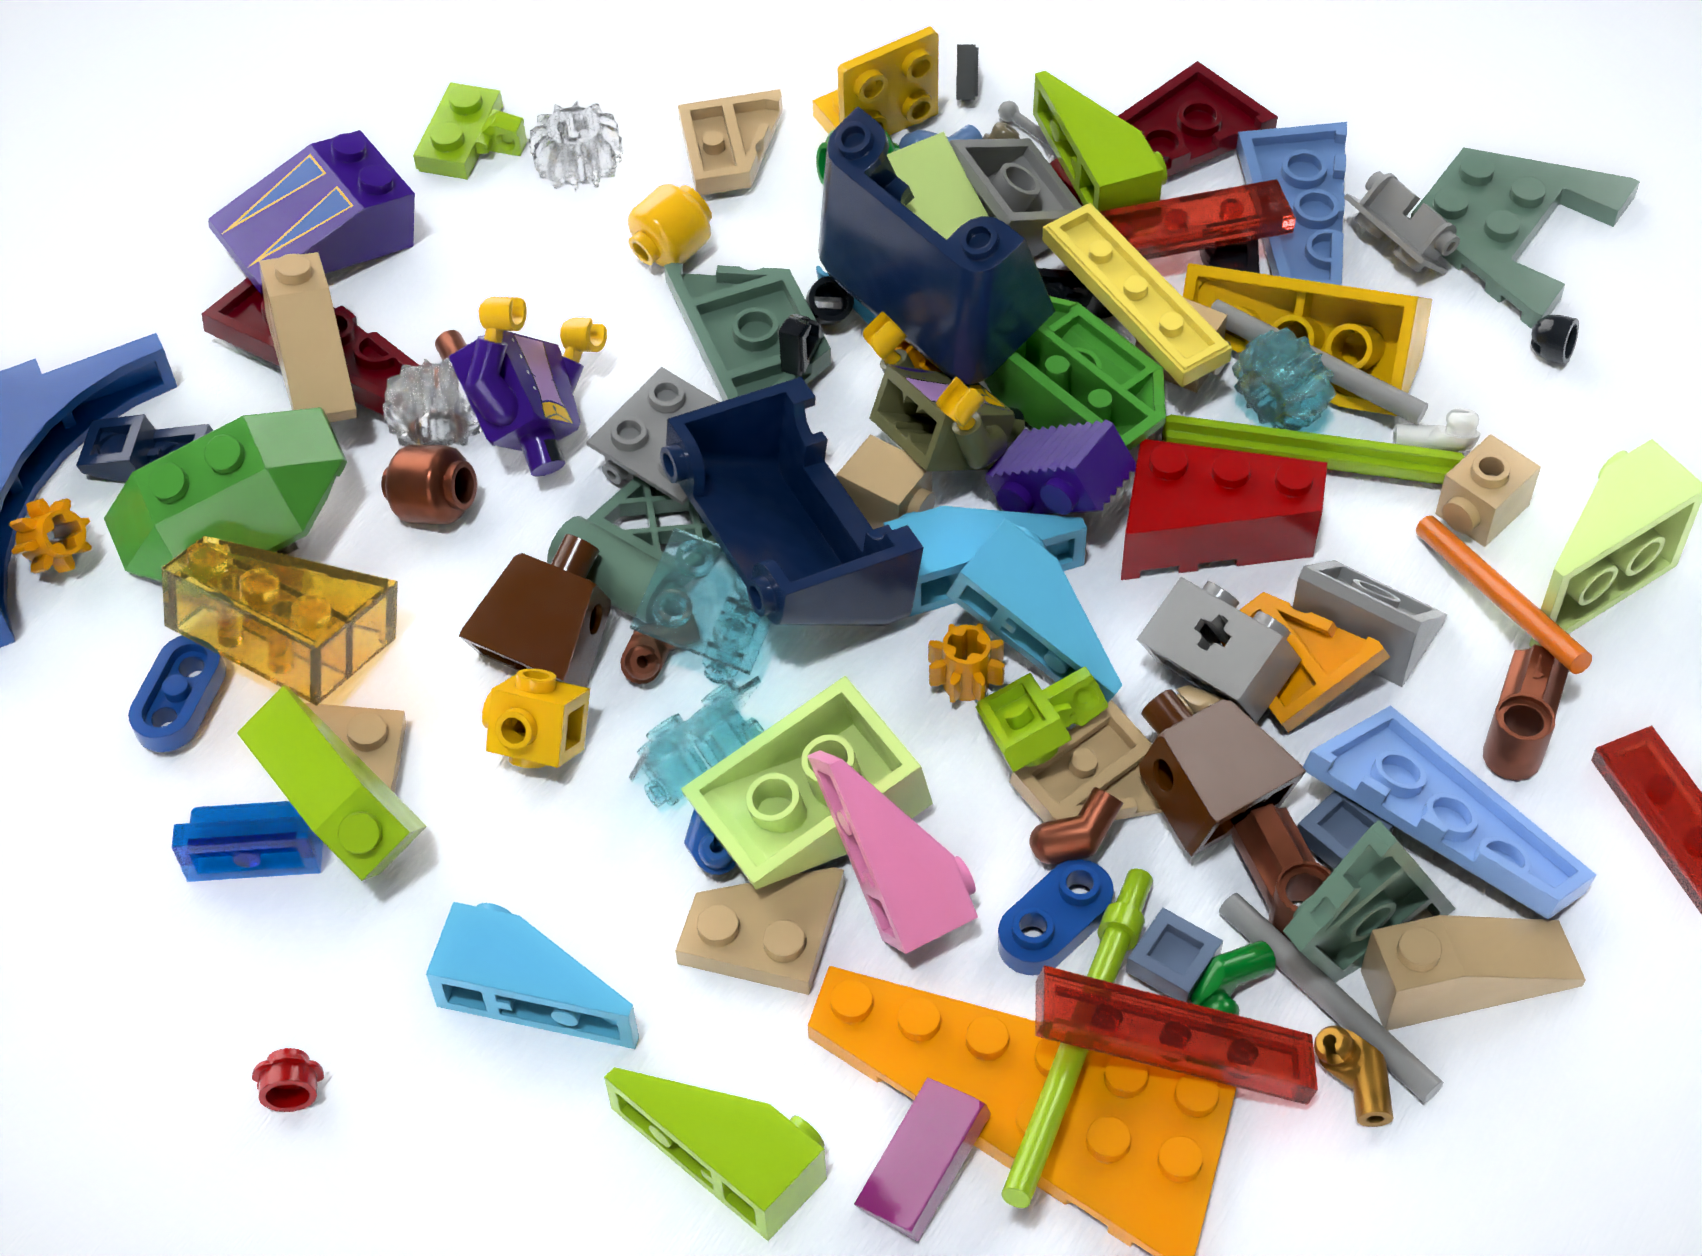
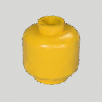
(669, 225)

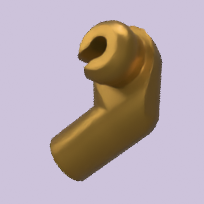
(1361, 1069)

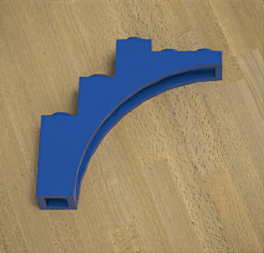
(50, 417)

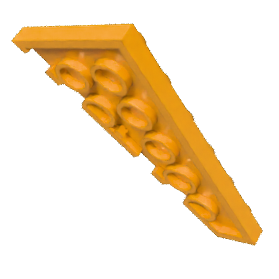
(1134, 1136)

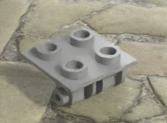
(638, 431)

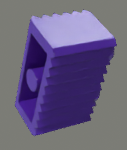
(1061, 469)

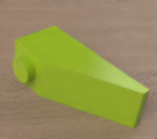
(1097, 149)
(330, 785)
(727, 1143)

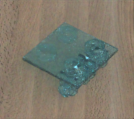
(702, 607)
(715, 731)

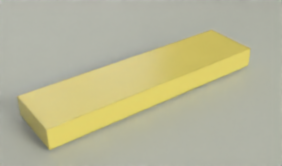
(1137, 294)

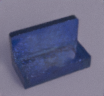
(246, 842)

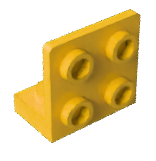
(889, 83)

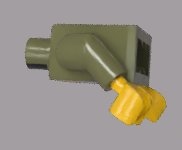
(935, 417)

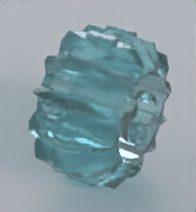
(1283, 380)

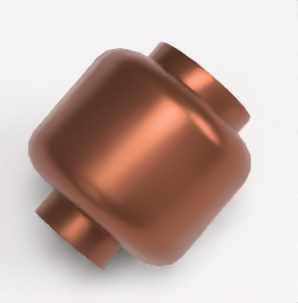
(429, 484)

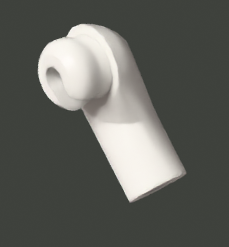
(1456, 436)

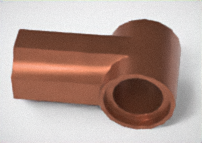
(1525, 714)
(1278, 861)

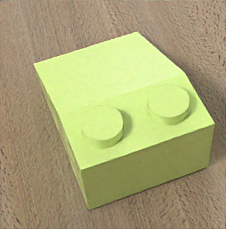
(1624, 535)
(767, 797)

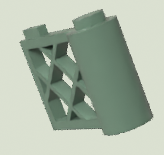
(630, 555)

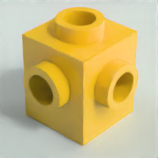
(536, 719)

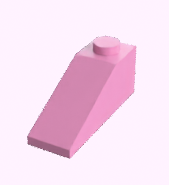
(904, 873)

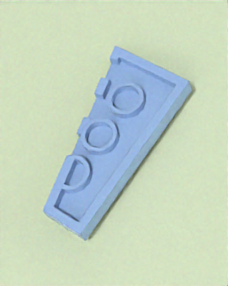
(1441, 803)

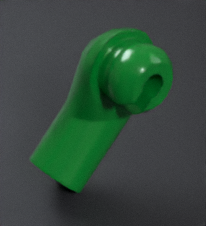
(1230, 971)

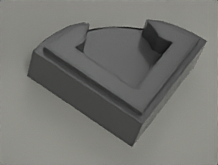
(967, 72)

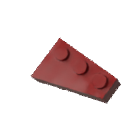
(1218, 507)

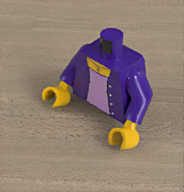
(524, 384)

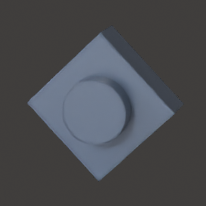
(1336, 827)
(1173, 955)

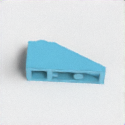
(957, 533)
(1030, 605)
(515, 974)

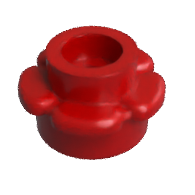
(287, 1080)

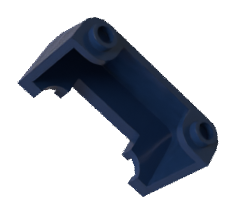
(955, 298)
(786, 515)

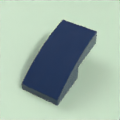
(127, 443)

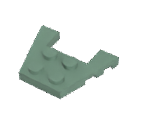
(1501, 207)

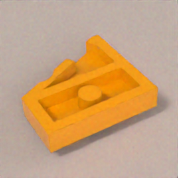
(1329, 661)

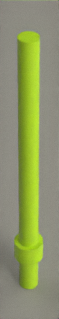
(1118, 934)

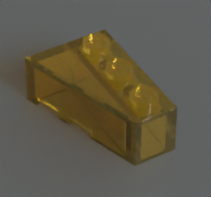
(279, 613)

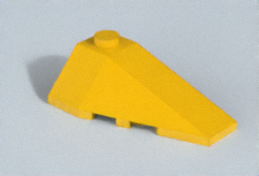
(1358, 325)

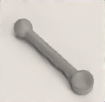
(1009, 112)

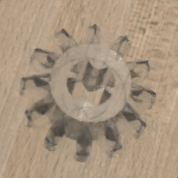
(576, 146)
(429, 406)

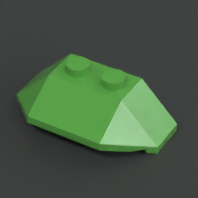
(1082, 373)
(242, 483)

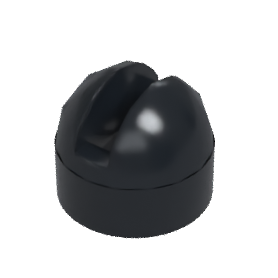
(829, 291)
(1555, 337)

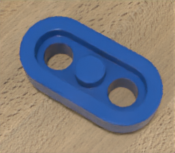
(174, 697)
(1058, 912)

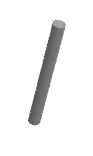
(1344, 376)
(1332, 997)

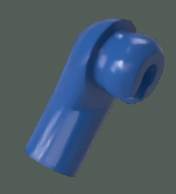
(706, 848)

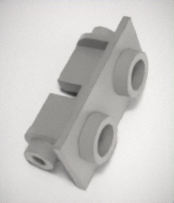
(1419, 238)

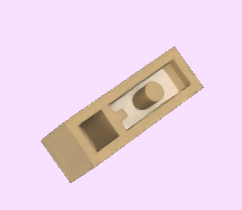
(306, 335)
(1464, 965)

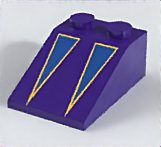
(325, 200)

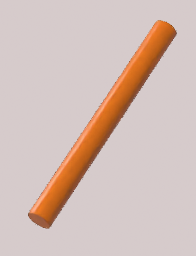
(1504, 595)

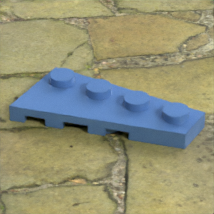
(1311, 172)

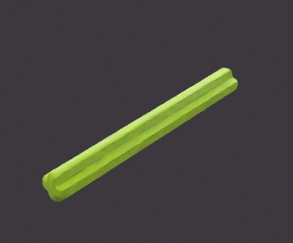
(1339, 452)

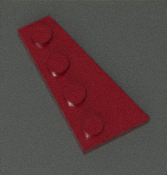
(1191, 119)
(369, 357)

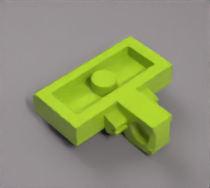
(464, 127)
(1033, 722)

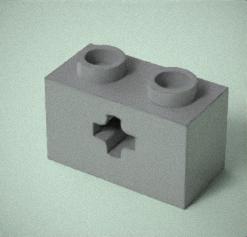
(1187, 638)

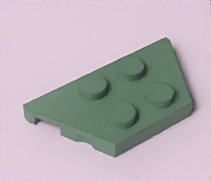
(738, 324)
(1367, 891)

